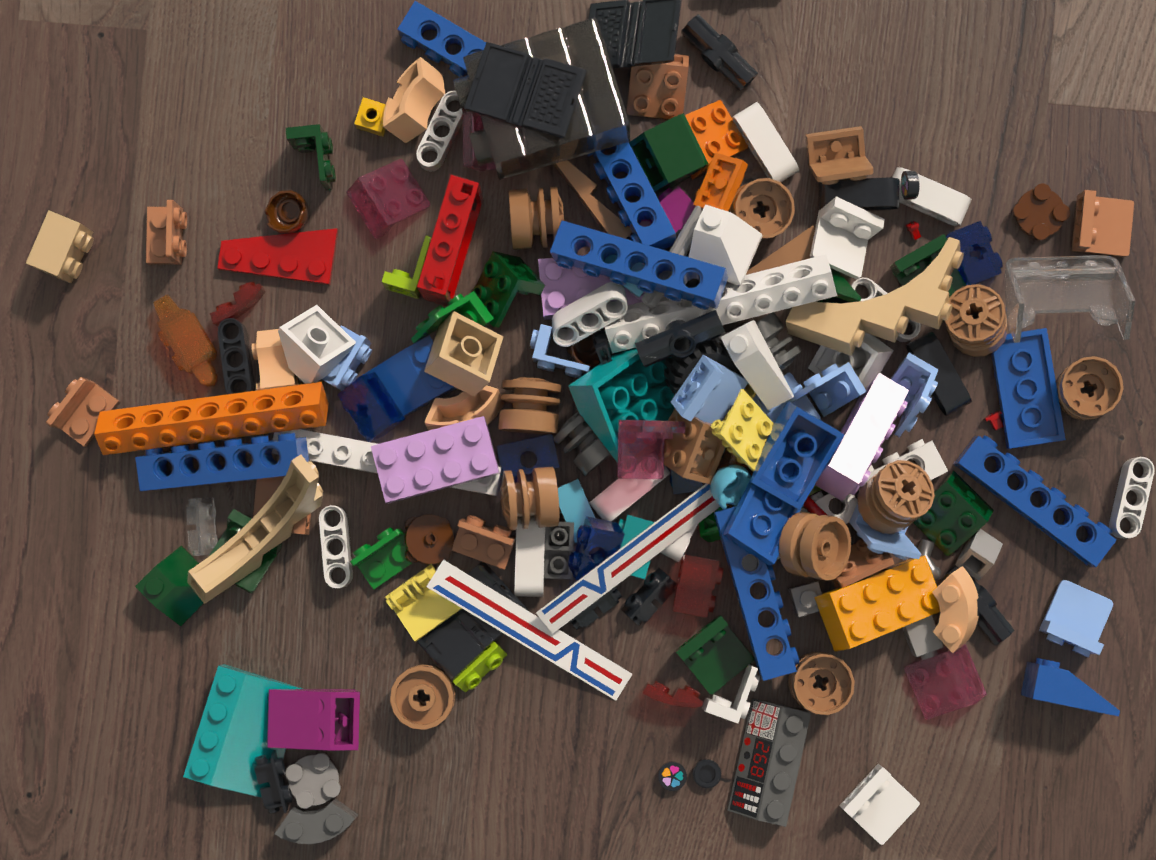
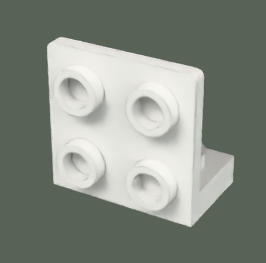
(843, 235)
(722, 707)
(879, 804)

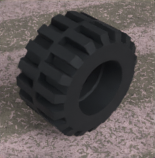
(681, 367)

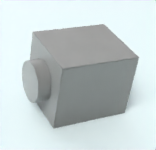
(979, 554)
(803, 598)
(922, 639)

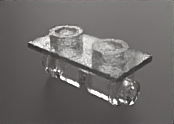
(202, 514)

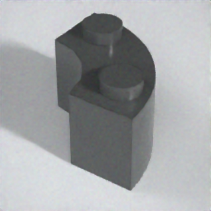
(316, 825)

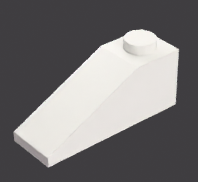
(757, 364)

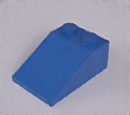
(406, 380)
(795, 455)
(1059, 686)

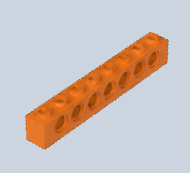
(212, 418)

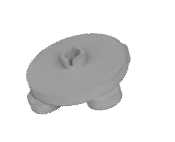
(313, 780)

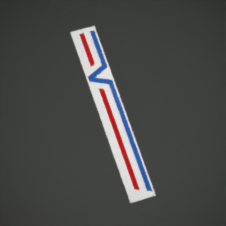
(628, 559)
(528, 630)

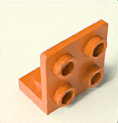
(715, 132)
(721, 182)

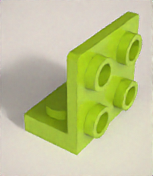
(400, 282)

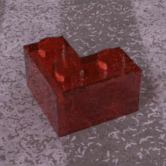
(695, 586)

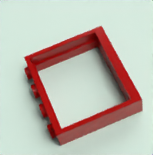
(450, 241)

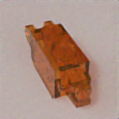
(188, 340)

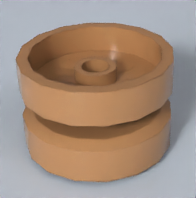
(815, 546)
(406, 700)

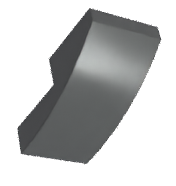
(558, 546)

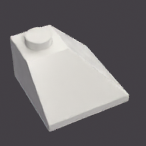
(725, 242)
(314, 344)
(866, 360)

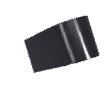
(868, 194)
(228, 348)
(950, 390)

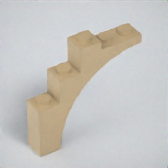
(845, 324)
(273, 524)

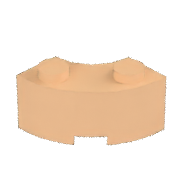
(410, 108)
(272, 361)
(464, 408)
(958, 609)

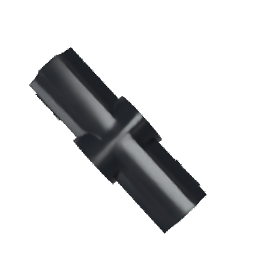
(719, 52)
(666, 344)
(990, 618)

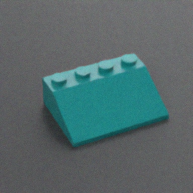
(622, 392)
(233, 731)

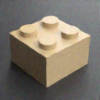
(60, 247)
(463, 354)

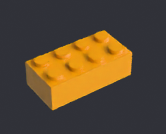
(878, 603)

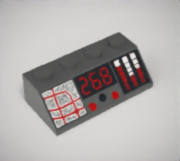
(769, 762)

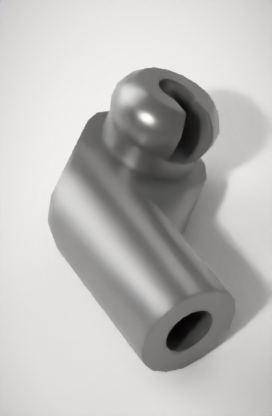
(925, 548)

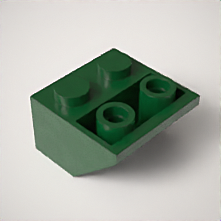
(669, 153)

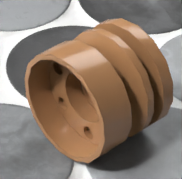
(775, 199)
(534, 217)
(978, 335)
(1095, 373)
(529, 406)
(895, 497)
(530, 498)
(836, 689)

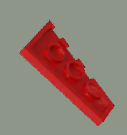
(285, 256)

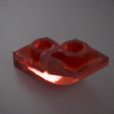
(245, 299)
(681, 697)

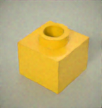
(370, 125)

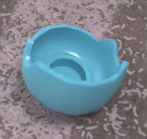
(729, 484)

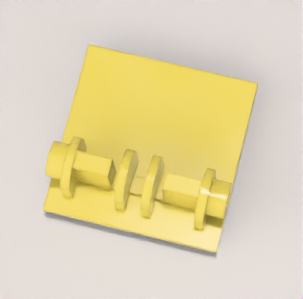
(744, 430)
(419, 606)

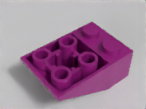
(313, 719)

